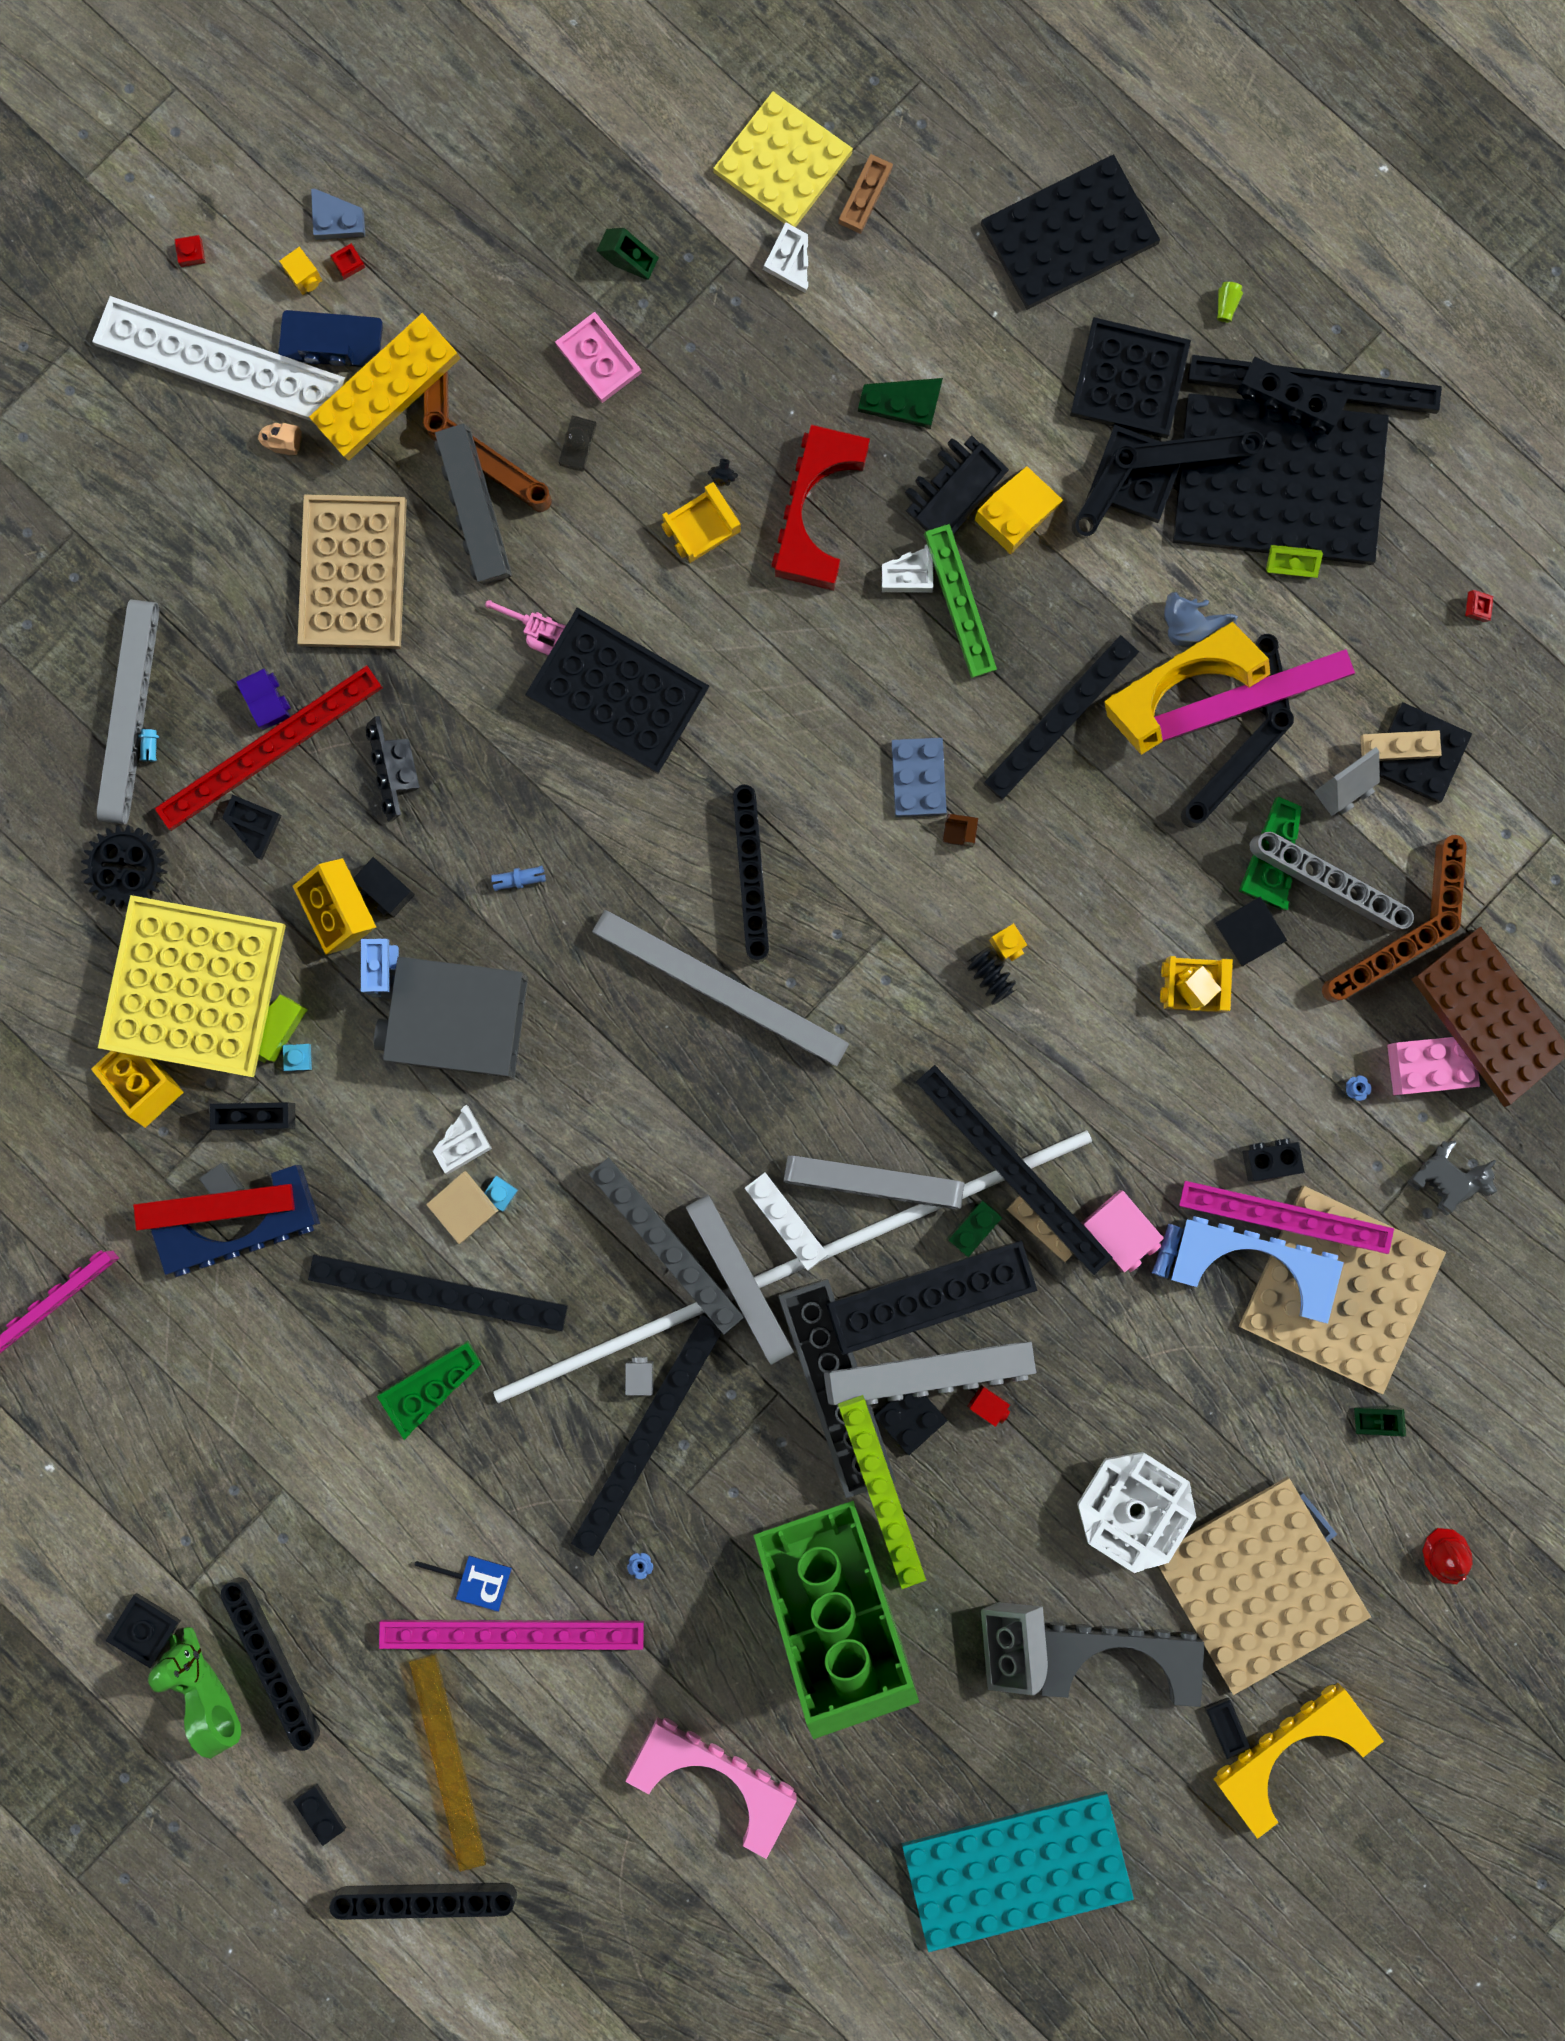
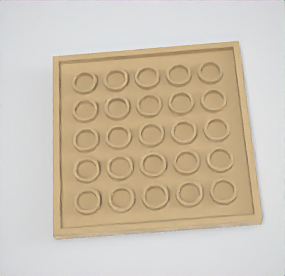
(1371, 1307)
(1262, 1586)

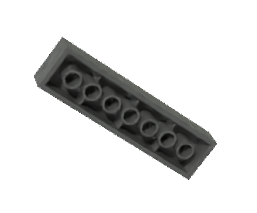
(820, 1353)

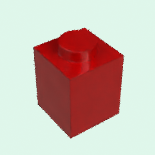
(989, 1406)

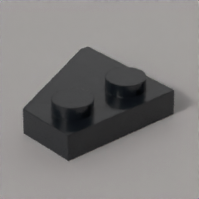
(251, 824)

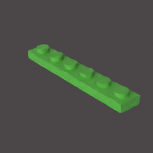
(960, 601)

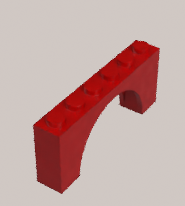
(824, 454)

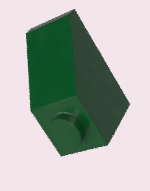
(627, 252)

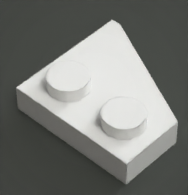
(789, 258)
(909, 573)
(461, 1143)

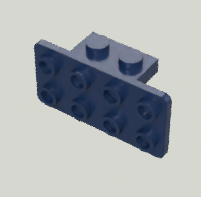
(330, 338)

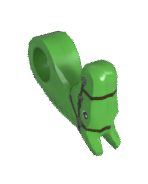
(209, 1713)

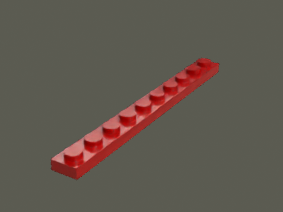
(268, 748)

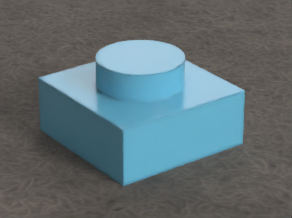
(297, 1057)
(500, 1193)

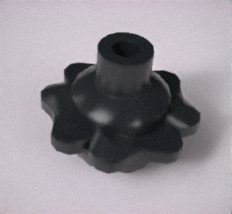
(722, 474)

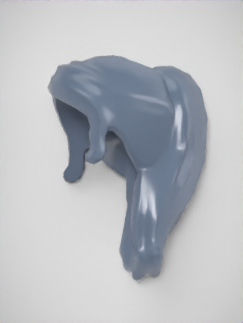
(1189, 625)

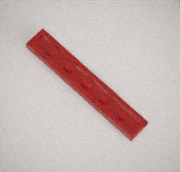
(213, 1207)

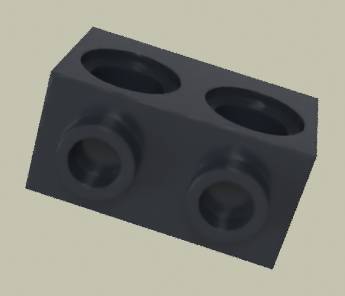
(1273, 1165)

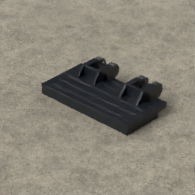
(959, 486)

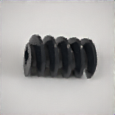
(991, 975)

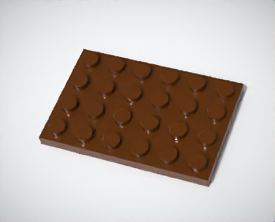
(1491, 1016)

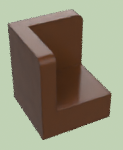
(960, 830)

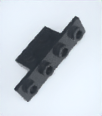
(393, 766)

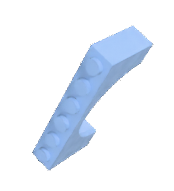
(1314, 1274)

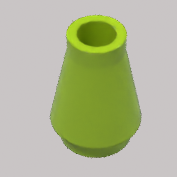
(1228, 300)

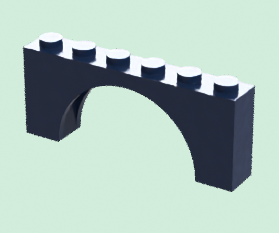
(184, 1248)

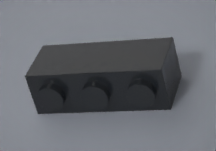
(252, 1116)

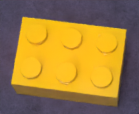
(334, 906)

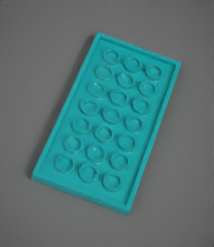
(1017, 1871)

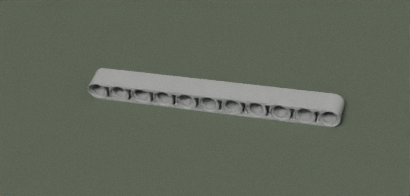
(720, 988)

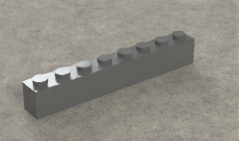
(667, 1246)

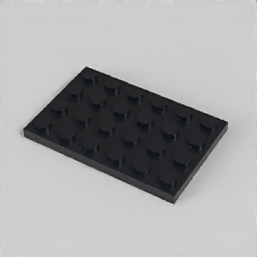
(1070, 231)
(617, 690)

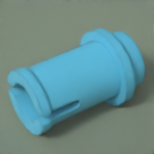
(148, 743)

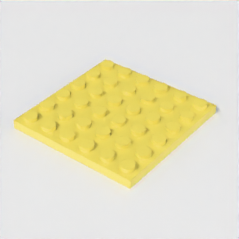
(192, 986)

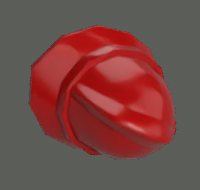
(1447, 1556)

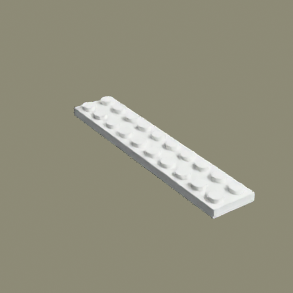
(214, 359)

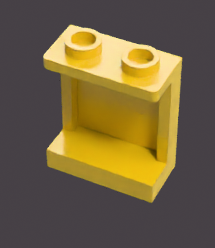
(701, 524)
(1222, 976)

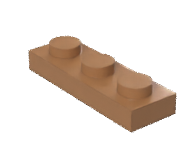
(865, 193)

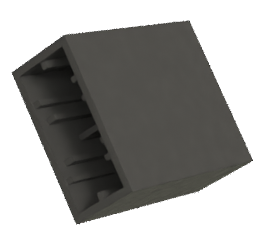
(453, 1017)

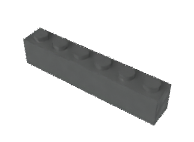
(473, 504)

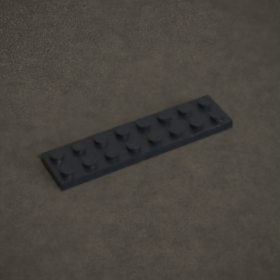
(931, 1297)

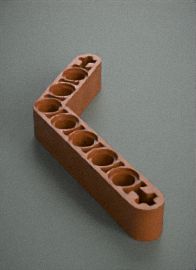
(1411, 939)

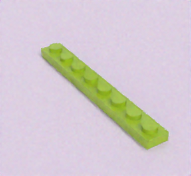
(882, 1491)

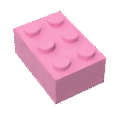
(1430, 1066)

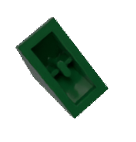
(1380, 1420)

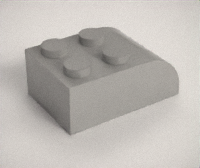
(1014, 1648)

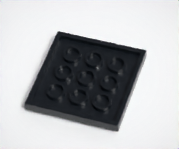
(1130, 377)

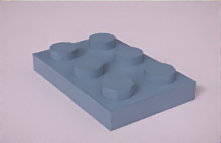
(918, 777)

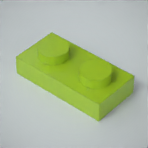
(1294, 561)

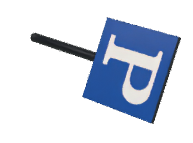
(481, 1582)

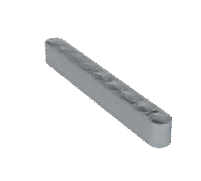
(128, 712)

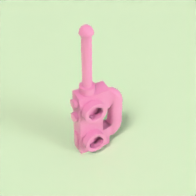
(535, 627)

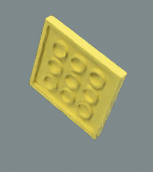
(783, 160)

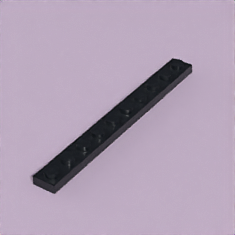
(1354, 388)
(1014, 1170)
(438, 1292)
(647, 1436)

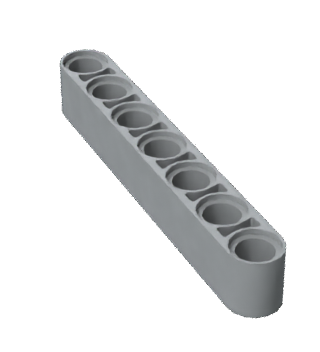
(1343, 881)
(874, 1182)
(739, 1279)

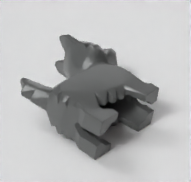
(1450, 1181)

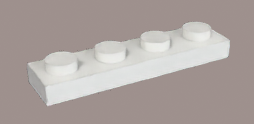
(786, 1221)

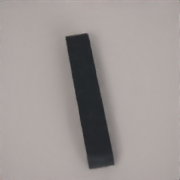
(754, 861)
(270, 1677)
(413, 1909)

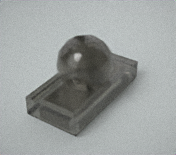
(577, 443)

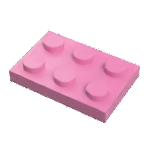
(598, 357)

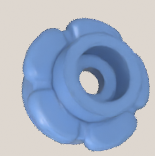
(1351, 1089)
(645, 1560)

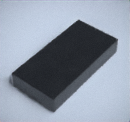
(1227, 1728)

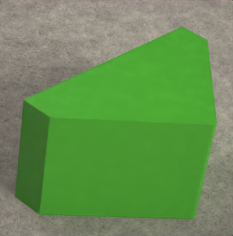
(835, 1620)

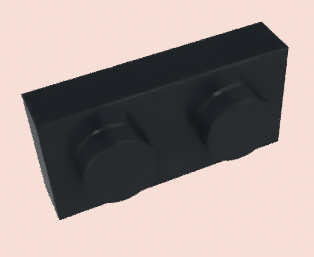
(319, 1814)

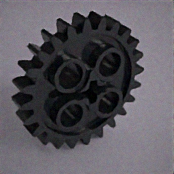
(127, 844)

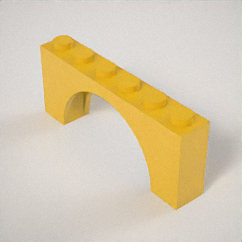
(1223, 653)
(1247, 1778)

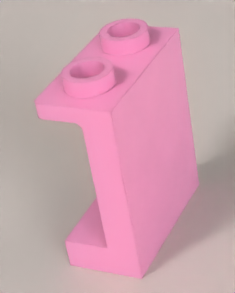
(1123, 1231)

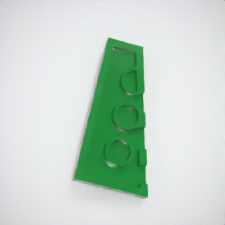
(1262, 878)
(421, 1392)

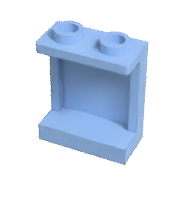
(376, 960)

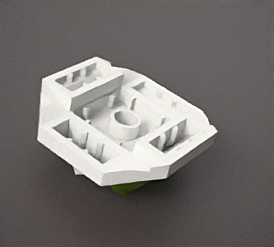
(1153, 1534)

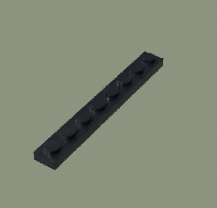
(1061, 717)

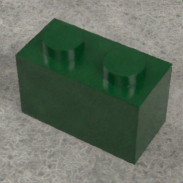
(974, 1228)

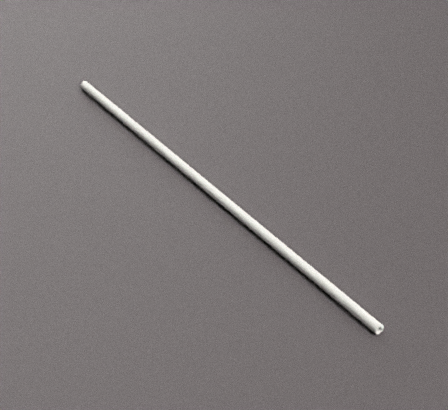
(774, 1274)

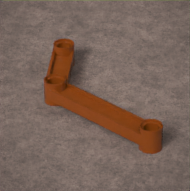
(493, 464)

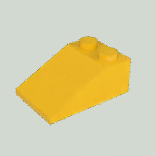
(1017, 509)
(137, 1085)

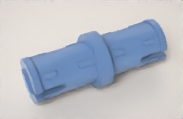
(518, 878)
(1167, 1251)

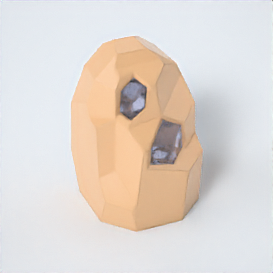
(281, 438)

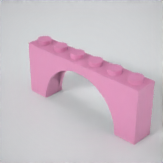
(673, 1749)

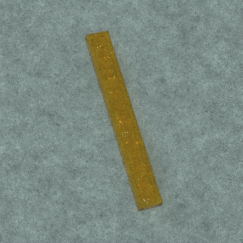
(448, 1762)

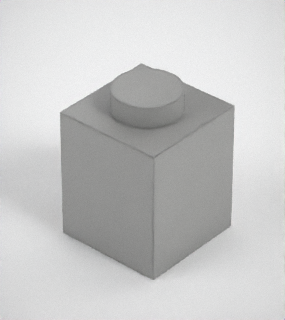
(639, 1376)

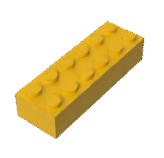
(385, 387)

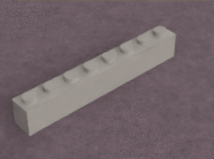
(931, 1373)

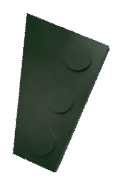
(902, 401)

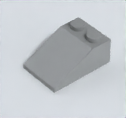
(1350, 784)

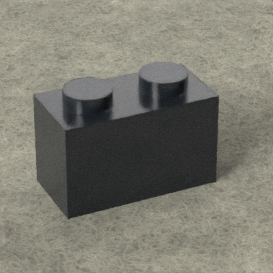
(383, 887)

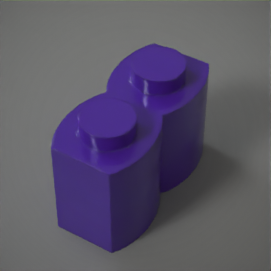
(263, 699)

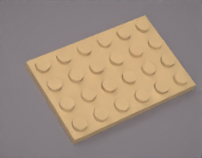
(352, 571)

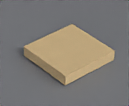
(462, 1207)

